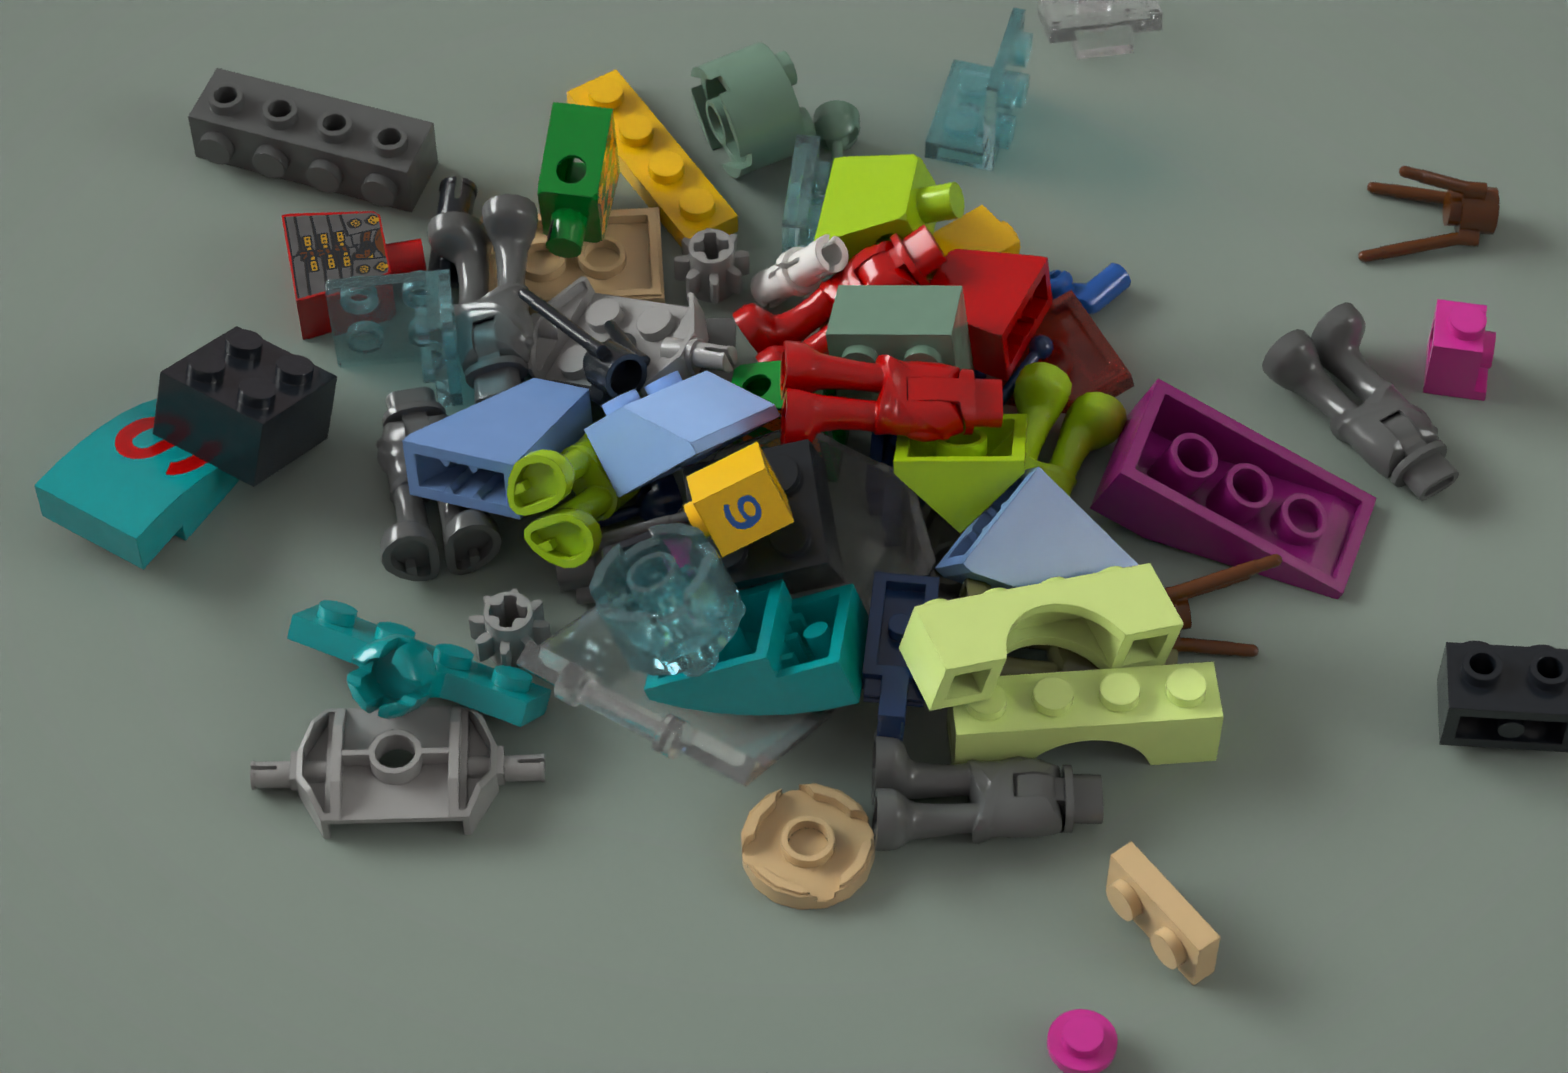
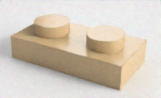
(1174, 927)

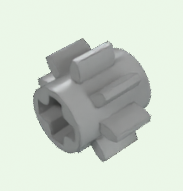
(711, 265)
(507, 627)

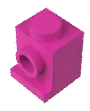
(1459, 351)

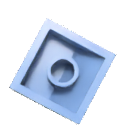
(672, 427)

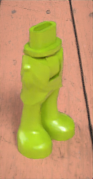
(1088, 425)
(544, 479)

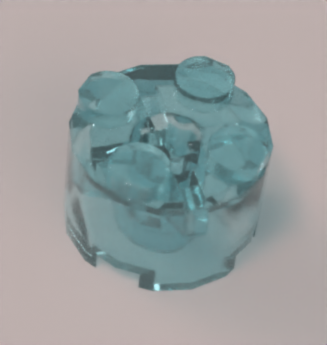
(668, 601)

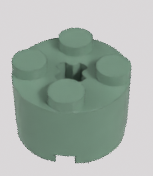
(750, 107)

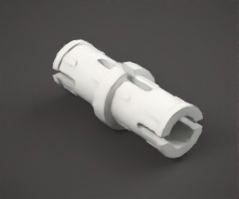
(799, 271)

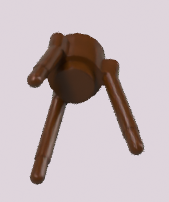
(1466, 206)
(1182, 592)

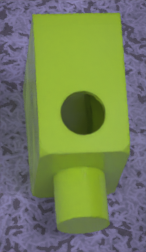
(884, 196)

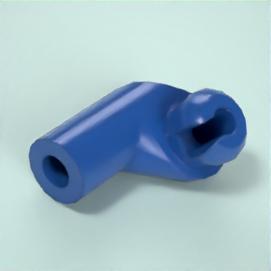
(1096, 292)

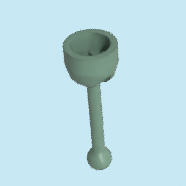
(837, 126)

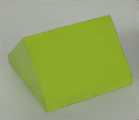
(966, 471)

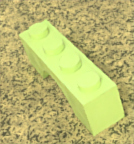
(1105, 616)
(1159, 710)

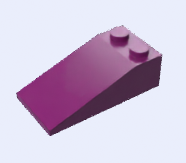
(1230, 494)

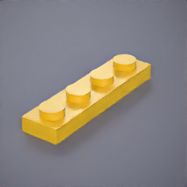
(656, 162)

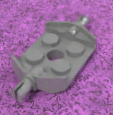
(667, 333)
(448, 779)

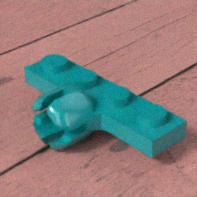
(403, 672)

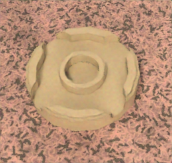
(807, 847)

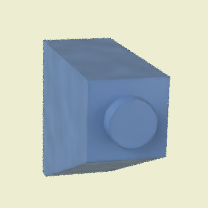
(473, 451)
(1031, 537)

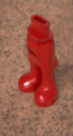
(887, 263)
(914, 399)

